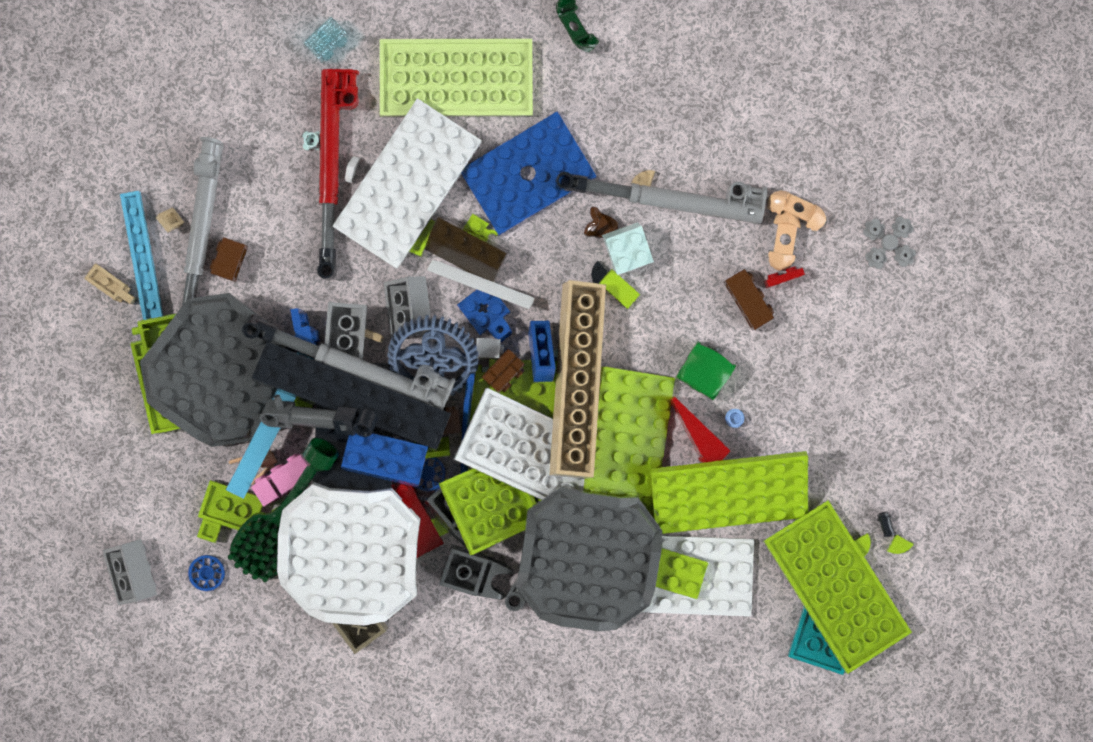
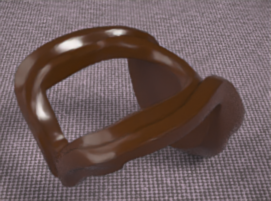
(603, 223)

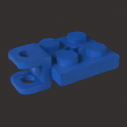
(492, 320)

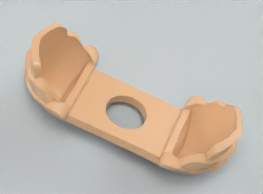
(784, 201)
(783, 256)

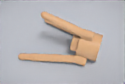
(268, 462)

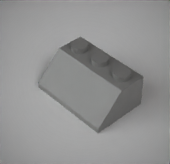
(406, 300)
(346, 328)
(130, 572)

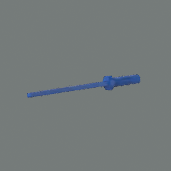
(466, 412)

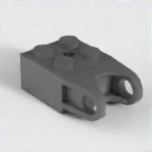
(439, 508)
(478, 578)

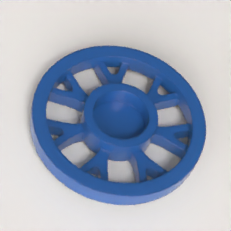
(429, 473)
(206, 573)

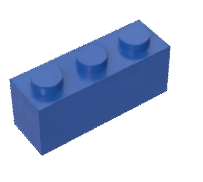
(541, 351)

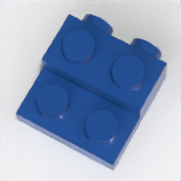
(301, 329)

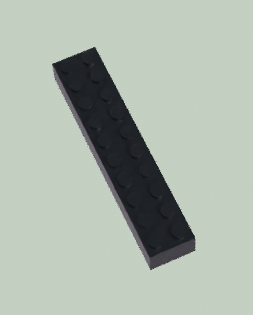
(334, 389)

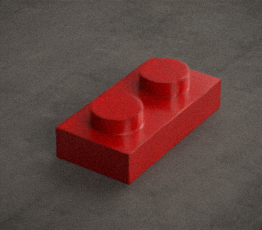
(791, 273)

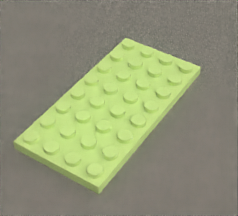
(457, 76)

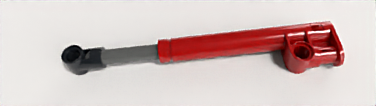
(335, 87)

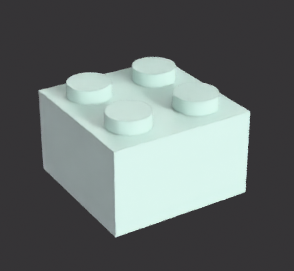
(627, 248)

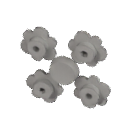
(889, 242)

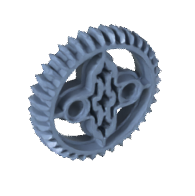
(445, 357)

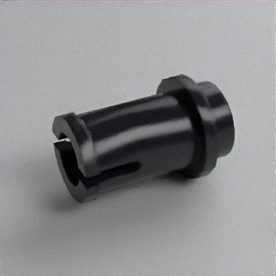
(886, 524)

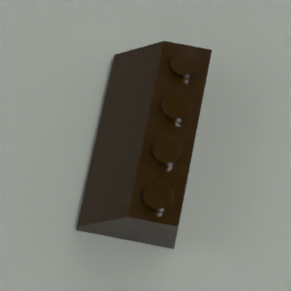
(466, 249)

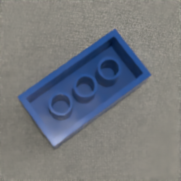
(385, 458)

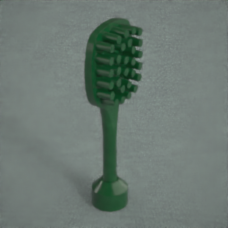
(257, 539)

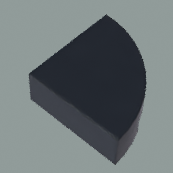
(598, 272)

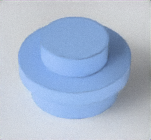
(734, 418)

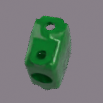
(705, 371)

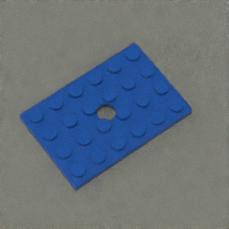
(497, 177)

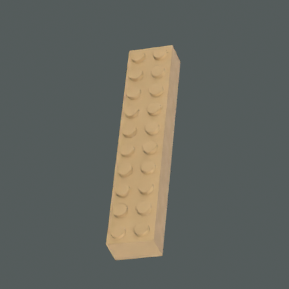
(577, 380)

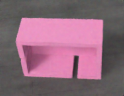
(280, 481)

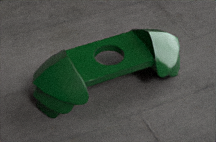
(566, 13)

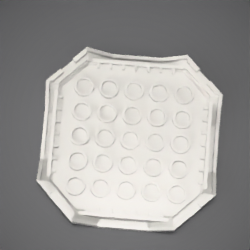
(348, 554)

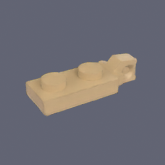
(109, 284)

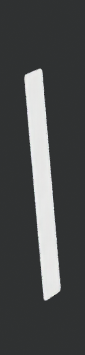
(481, 284)

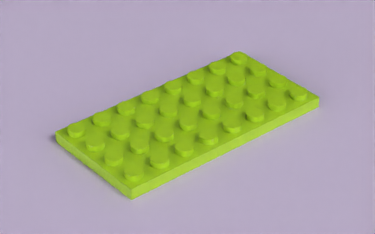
(630, 433)
(730, 492)
(837, 587)

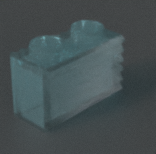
(326, 40)

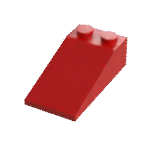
(702, 439)
(428, 536)

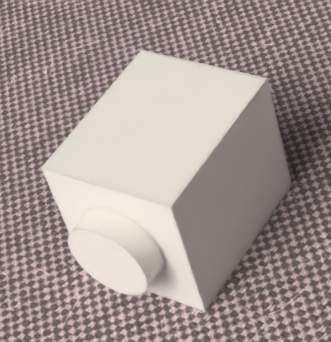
(489, 348)

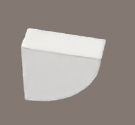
(351, 169)

